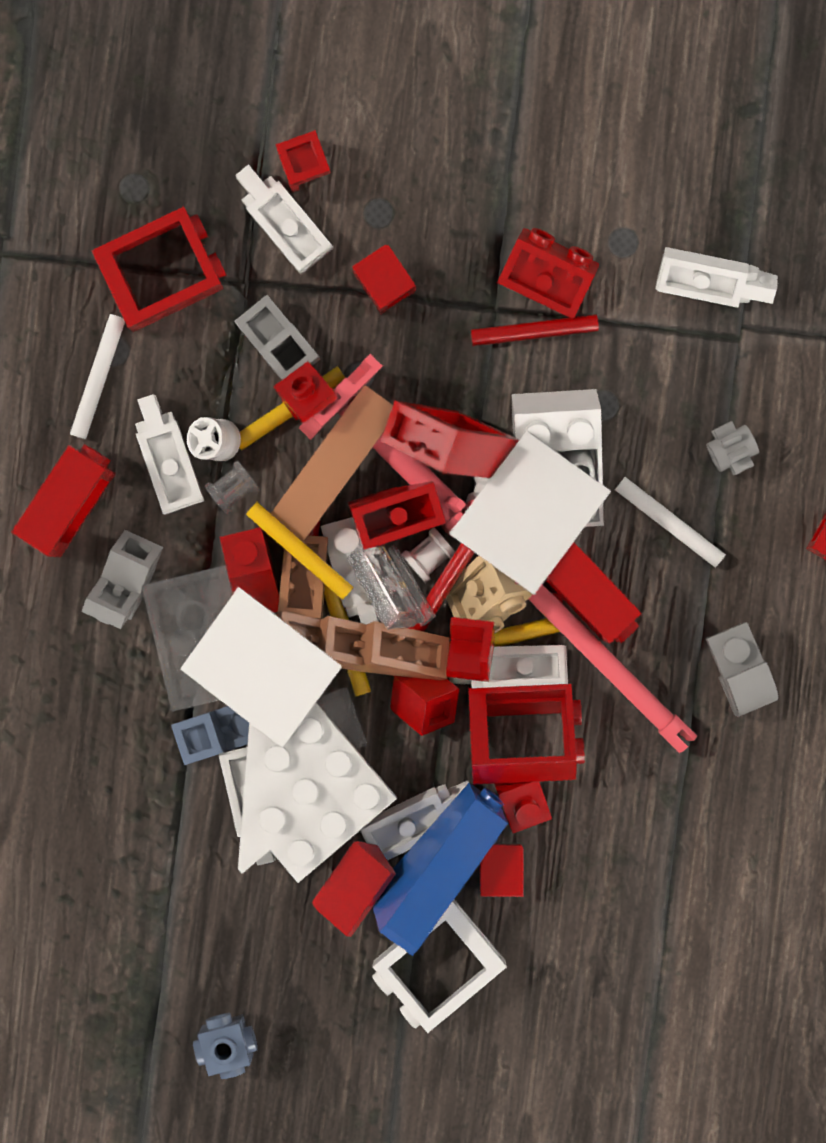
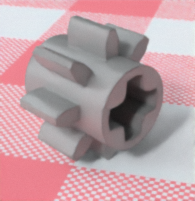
(732, 448)

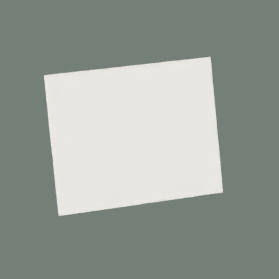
(530, 512)
(260, 667)

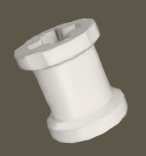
(428, 555)

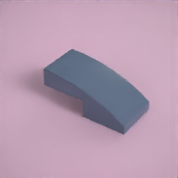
(210, 734)

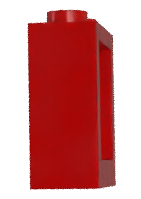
(132, 314)
(447, 439)
(65, 500)
(593, 596)
(524, 701)

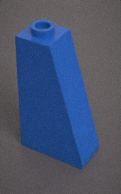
(438, 867)

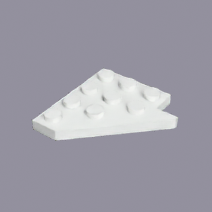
(306, 795)

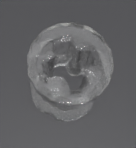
(232, 487)

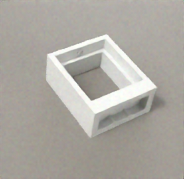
(475, 941)

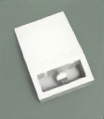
(568, 425)

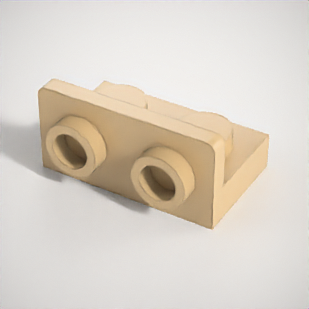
(486, 594)

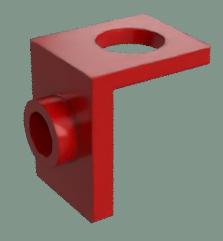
(305, 392)

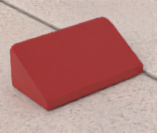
(354, 887)

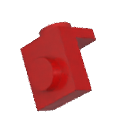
(523, 804)

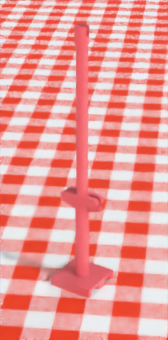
(417, 472)

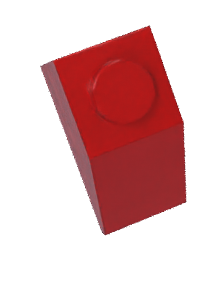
(396, 513)
(251, 566)

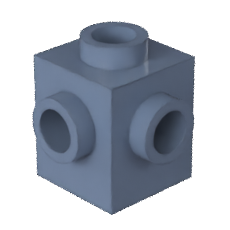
(229, 1031)

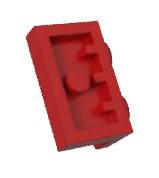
(549, 271)

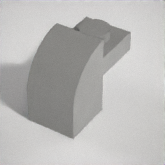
(275, 338)
(119, 588)
(742, 669)

